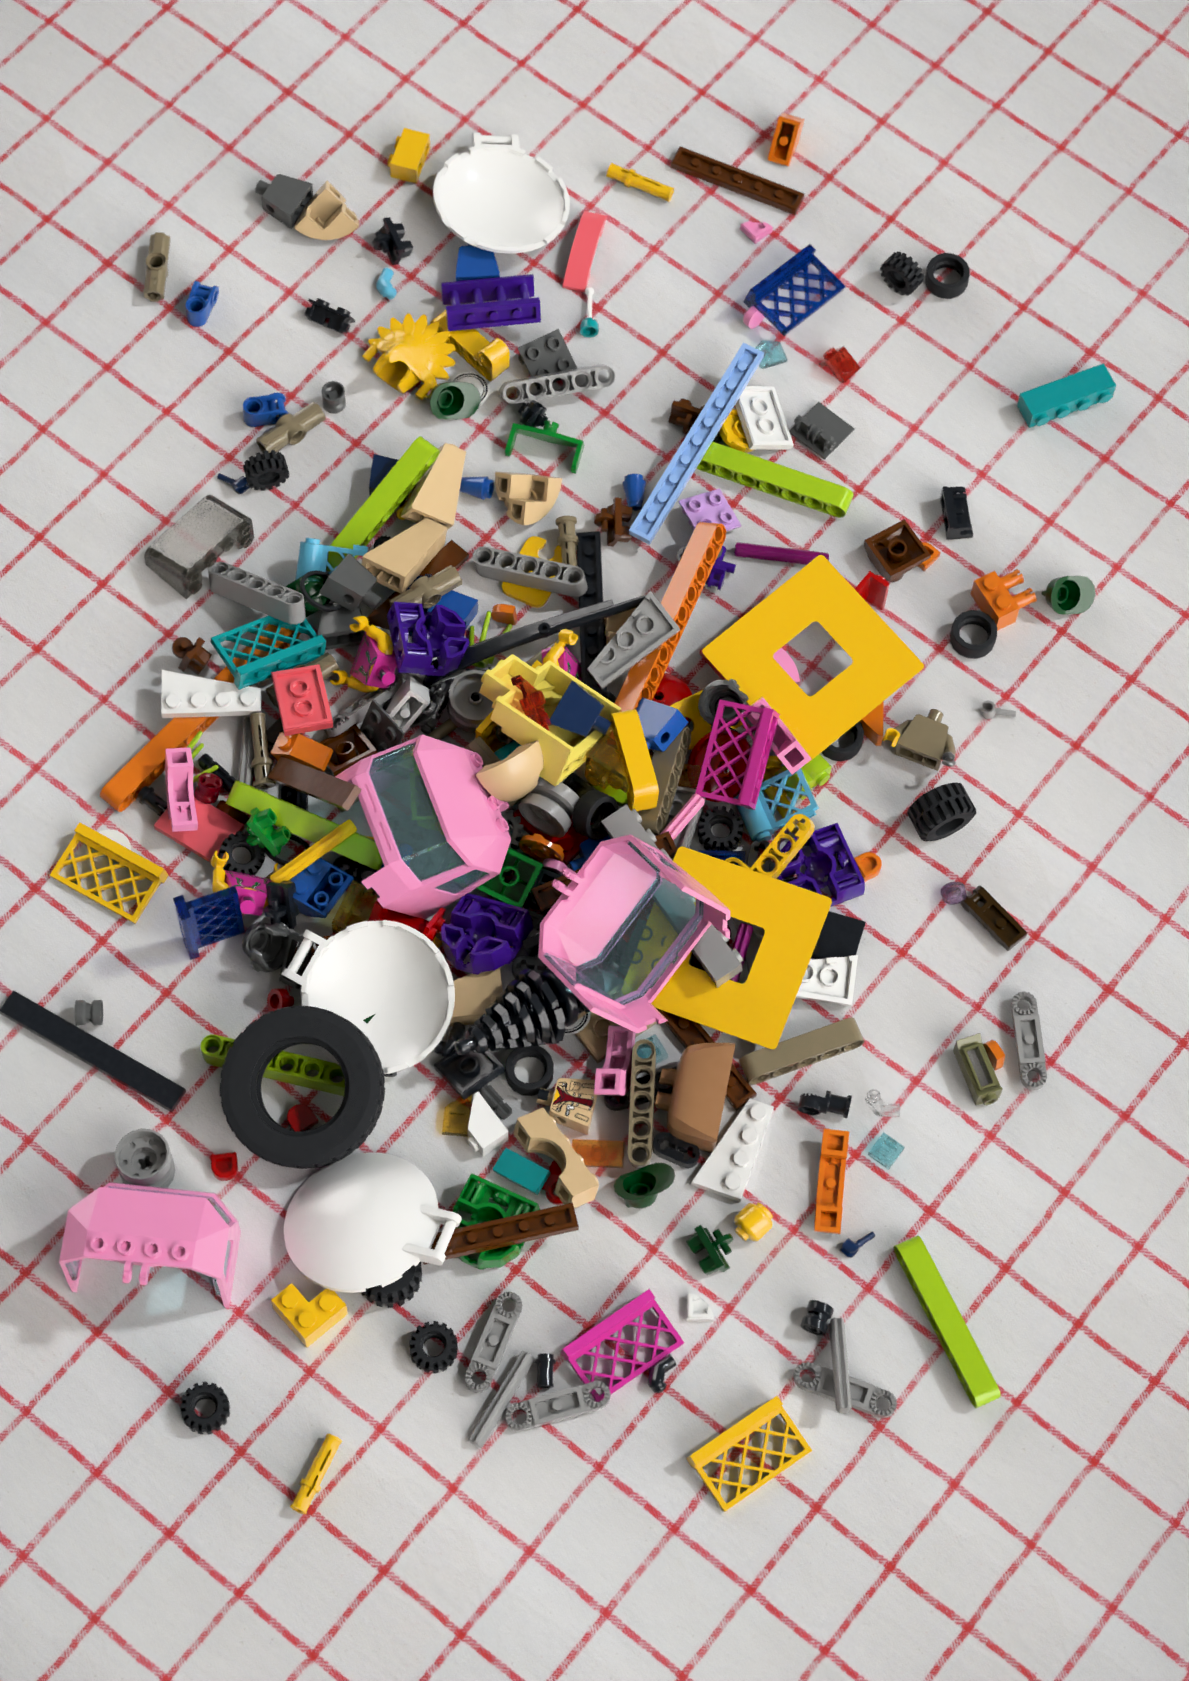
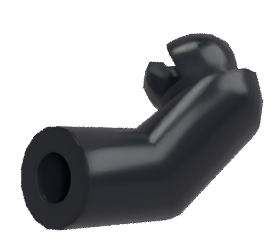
(455, 1034)
(658, 1371)

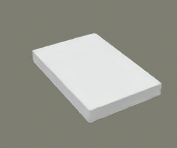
(763, 419)

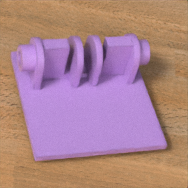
(709, 508)

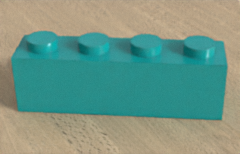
(1066, 395)

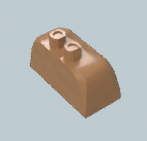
(697, 1093)

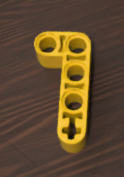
(484, 356)
(636, 760)
(773, 850)

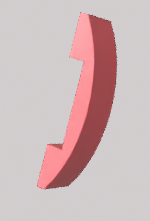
(583, 251)

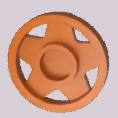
(540, 848)

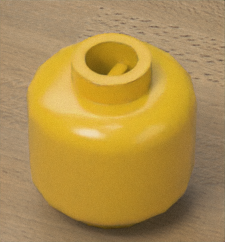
(753, 1222)

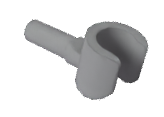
(995, 711)

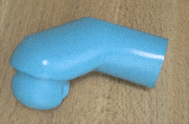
(384, 286)

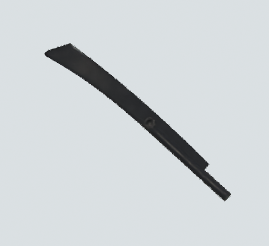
(536, 631)

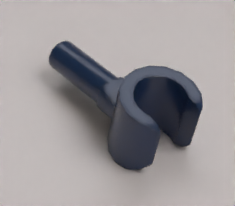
(239, 485)
(850, 1248)

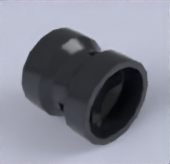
(817, 1317)

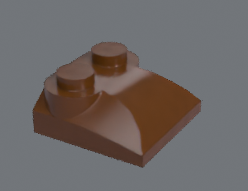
(895, 551)
(348, 749)

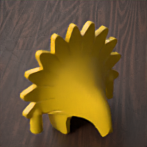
(411, 354)

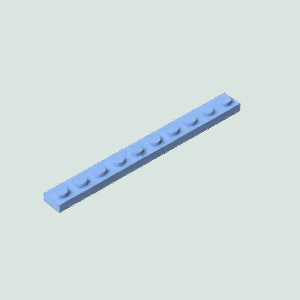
(696, 443)

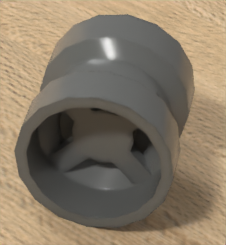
(333, 397)
(88, 1012)

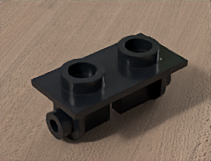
(321, 311)

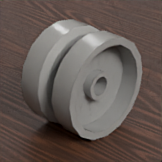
(465, 704)
(549, 808)

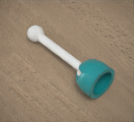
(589, 326)

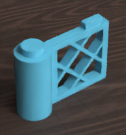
(314, 556)
(761, 822)

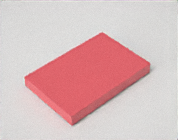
(302, 700)
(212, 830)

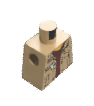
(571, 1103)

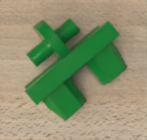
(264, 833)

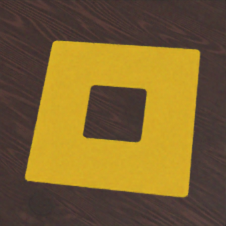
(820, 595)
(791, 927)

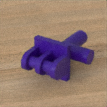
(717, 574)

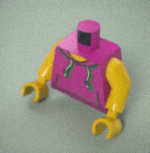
(561, 656)
(373, 662)
(250, 888)

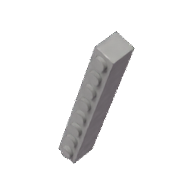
(711, 950)

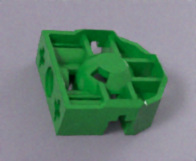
(475, 1201)

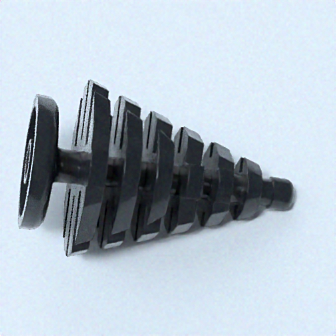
(528, 1012)

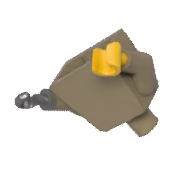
(924, 740)

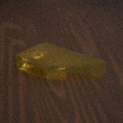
(457, 1117)

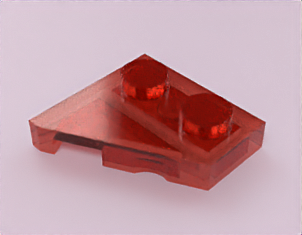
(532, 702)

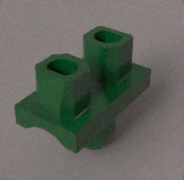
(703, 1239)

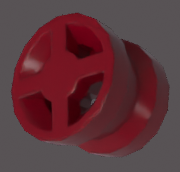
(208, 788)

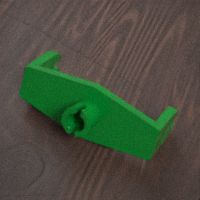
(548, 435)

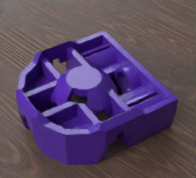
(441, 640)
(821, 863)
(474, 917)

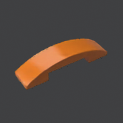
(831, 1181)

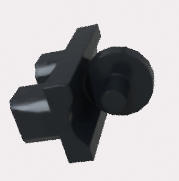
(389, 241)
(281, 903)

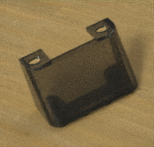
(197, 543)

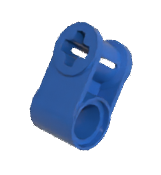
(200, 303)
(265, 409)

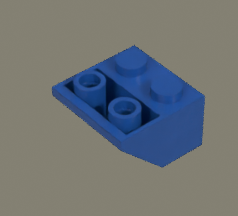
(319, 888)

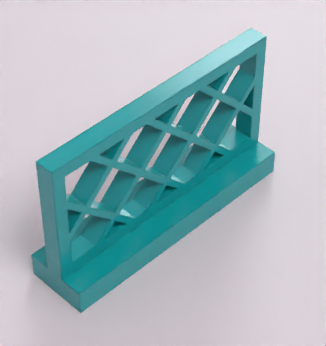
(259, 668)

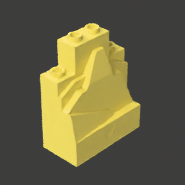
(561, 748)

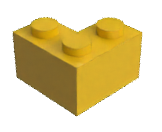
(310, 1318)

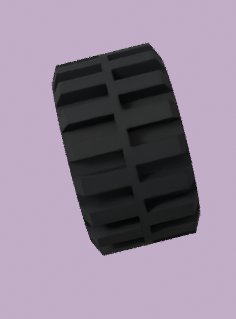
(941, 811)
(398, 1290)

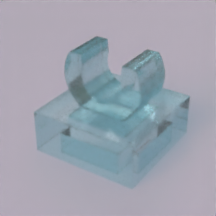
(661, 1053)
(886, 1151)

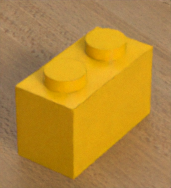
(409, 155)

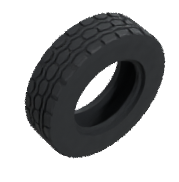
(243, 1079)

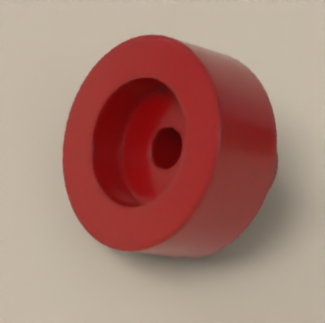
(279, 999)

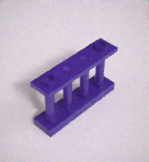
(490, 314)

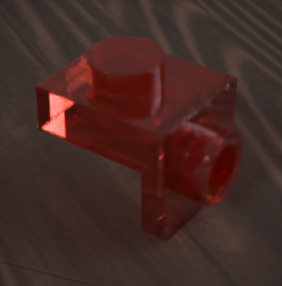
(840, 363)

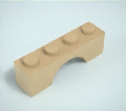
(540, 1134)

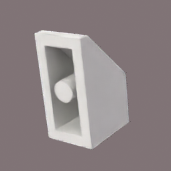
(408, 703)
(484, 1127)

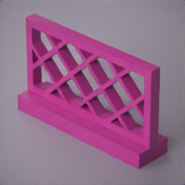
(757, 759)
(611, 1325)

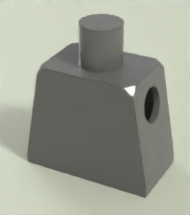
(285, 198)
(351, 585)
(336, 629)

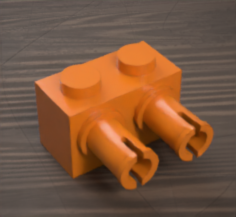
(995, 600)

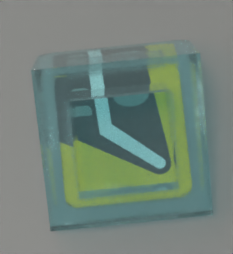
(773, 354)

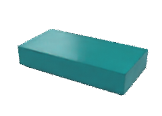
(521, 1171)

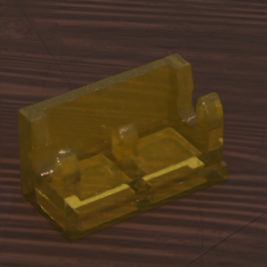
(355, 907)

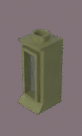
(977, 1070)

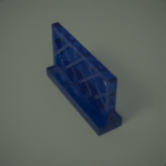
(778, 280)
(192, 924)

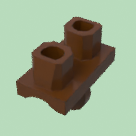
(684, 414)
(611, 522)
(192, 656)

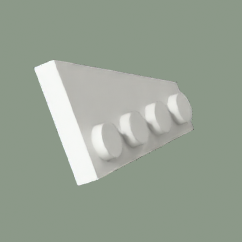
(204, 697)
(829, 980)
(734, 1156)

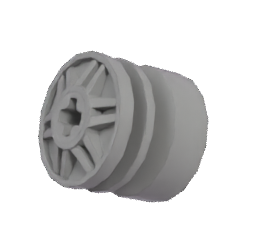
(138, 1152)

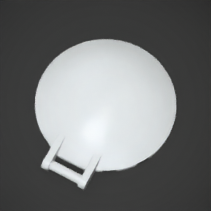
(500, 196)
(380, 972)
(365, 1223)

